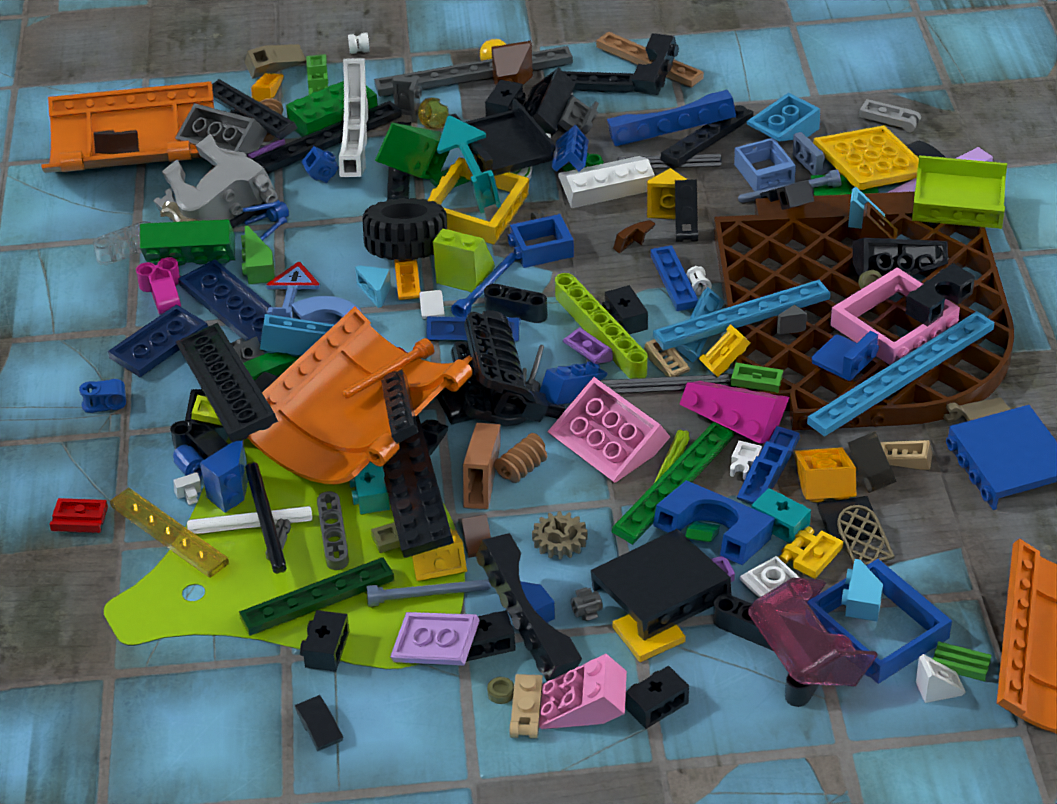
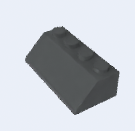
(227, 129)

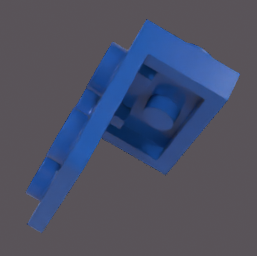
(846, 356)

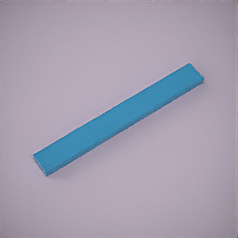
(740, 314)

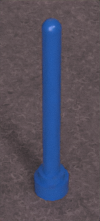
(463, 307)

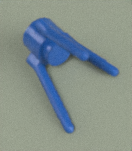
(277, 212)

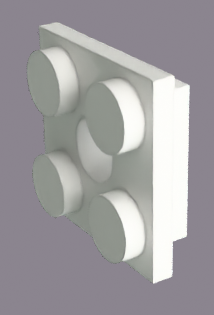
(758, 578)

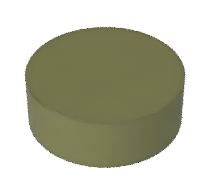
(868, 277)
(500, 690)

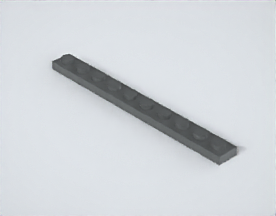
(472, 71)

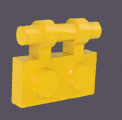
(817, 554)

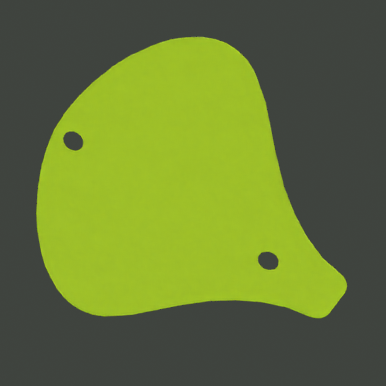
(158, 610)

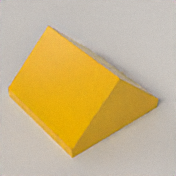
(662, 194)

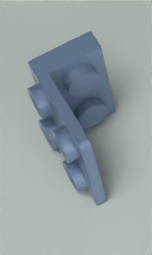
(810, 155)

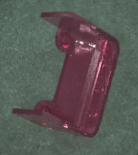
(801, 639)

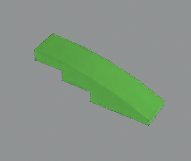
(317, 73)

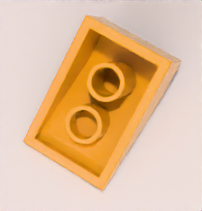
(825, 474)

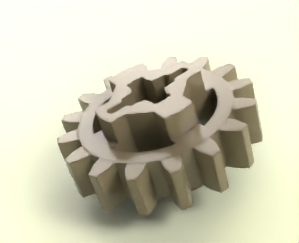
(559, 535)

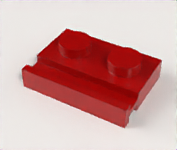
(78, 515)

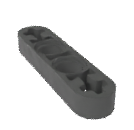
(331, 530)

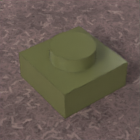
(386, 537)

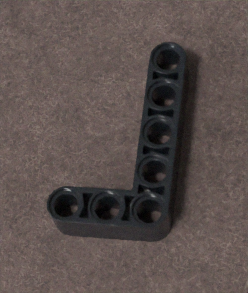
(733, 616)

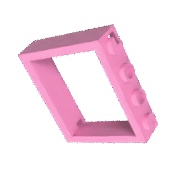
(845, 316)

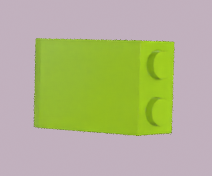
(461, 260)

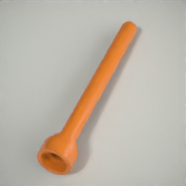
(421, 350)

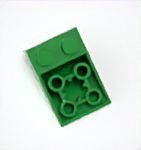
(412, 150)

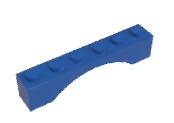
(637, 127)

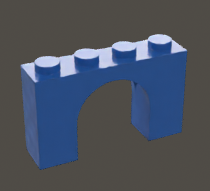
(690, 503)

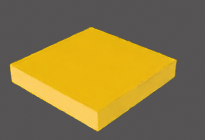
(627, 630)

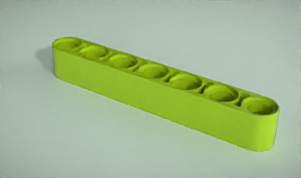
(600, 324)

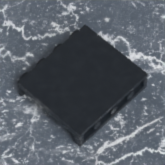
(510, 142)
(662, 582)

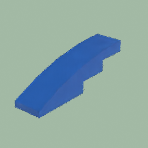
(769, 465)

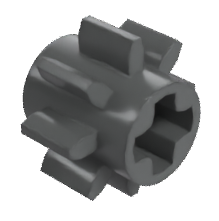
(586, 604)

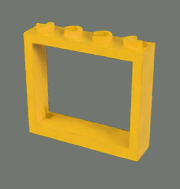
(490, 231)

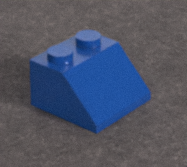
(226, 476)

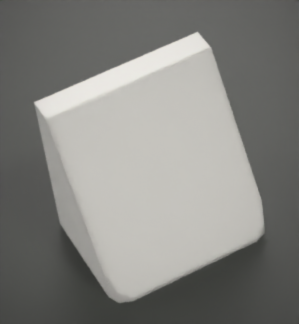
(431, 304)

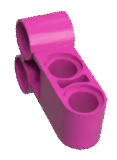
(161, 281)

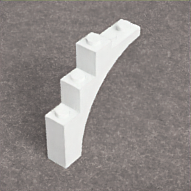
(352, 153)

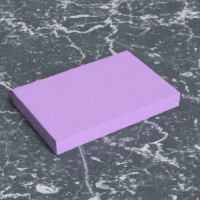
(435, 638)

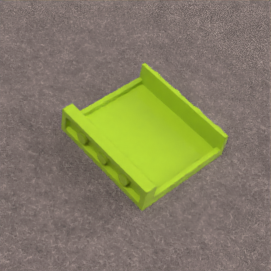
(960, 192)

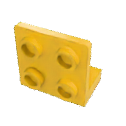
(441, 561)

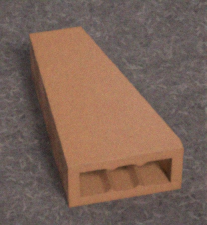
(479, 465)

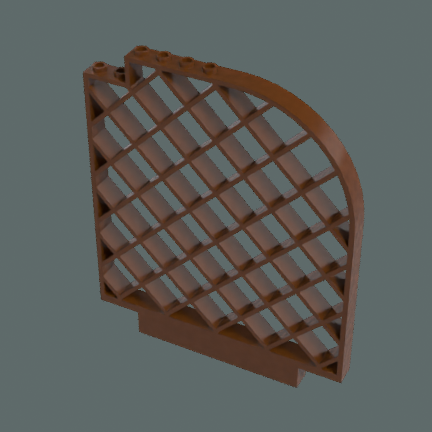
(821, 228)

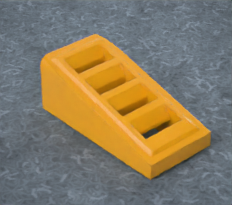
(266, 86)

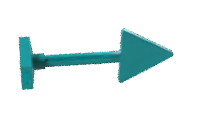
(458, 135)

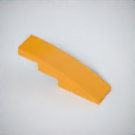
(407, 279)

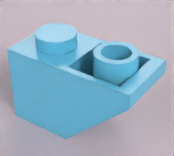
(864, 593)

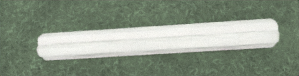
(246, 520)

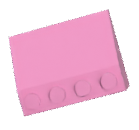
(608, 431)

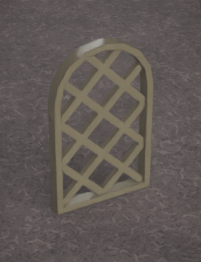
(888, 555)

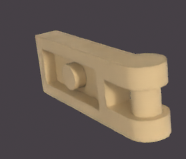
(526, 706)

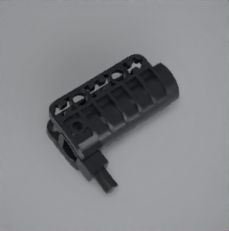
(497, 376)

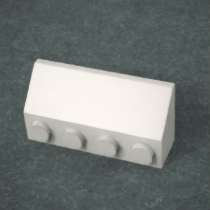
(606, 181)

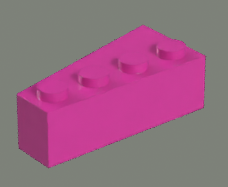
(738, 409)

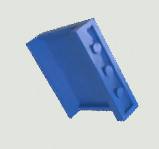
(1005, 452)

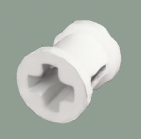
(700, 272)

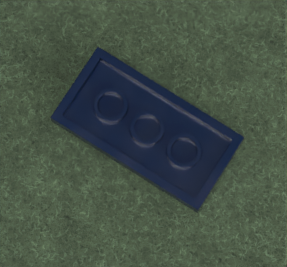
(156, 340)

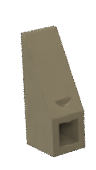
(273, 59)

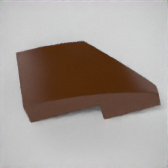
(632, 233)

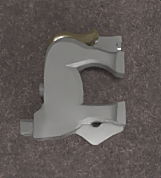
(221, 193)

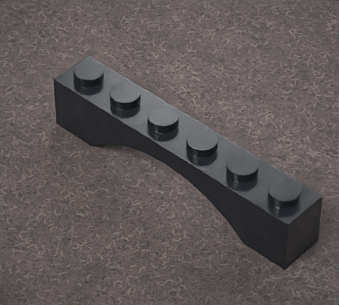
(551, 649)

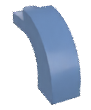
(322, 309)

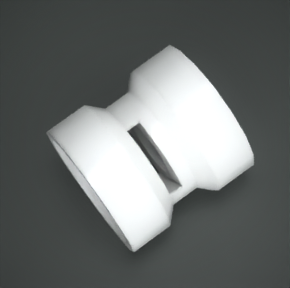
(363, 43)

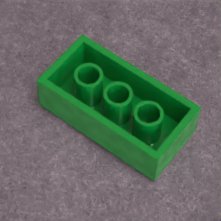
(322, 108)
(188, 241)

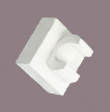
(188, 487)

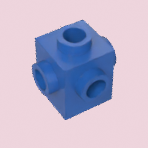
(320, 164)

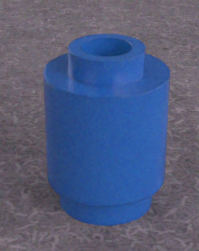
(187, 460)

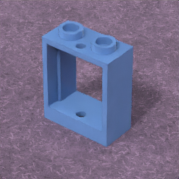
(780, 174)

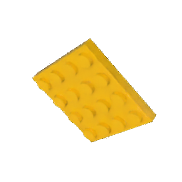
(869, 157)

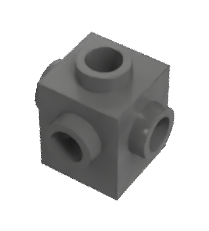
(247, 349)

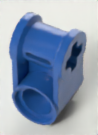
(104, 395)

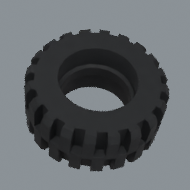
(403, 228)

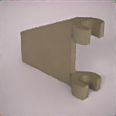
(975, 410)

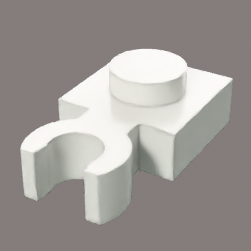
(744, 457)

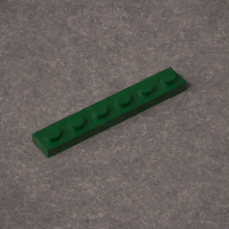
(315, 596)

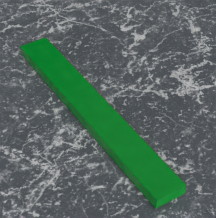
(686, 467)

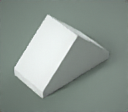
(937, 681)

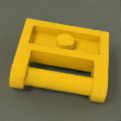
(725, 351)

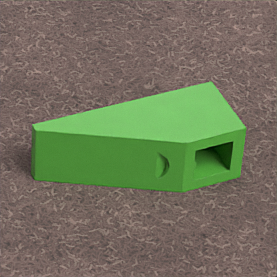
(256, 258)

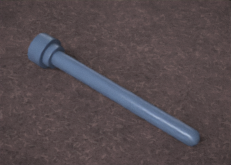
(831, 179)
(377, 595)

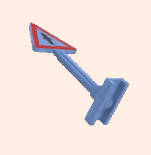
(291, 279)

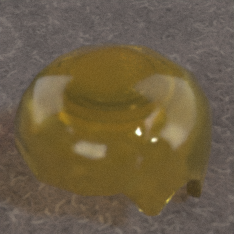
(432, 113)

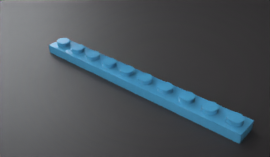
(900, 373)

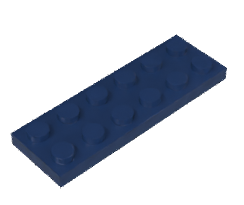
(227, 298)

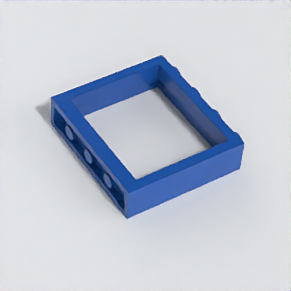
(904, 597)

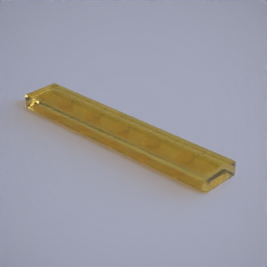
(169, 532)

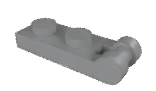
(890, 115)

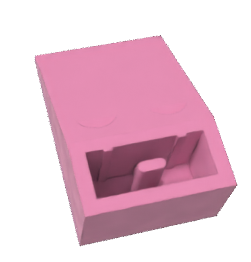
(584, 695)

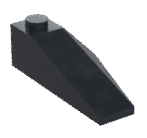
(906, 254)

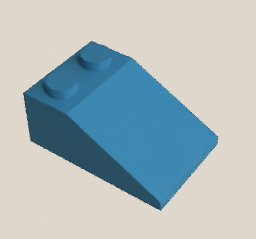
(786, 118)

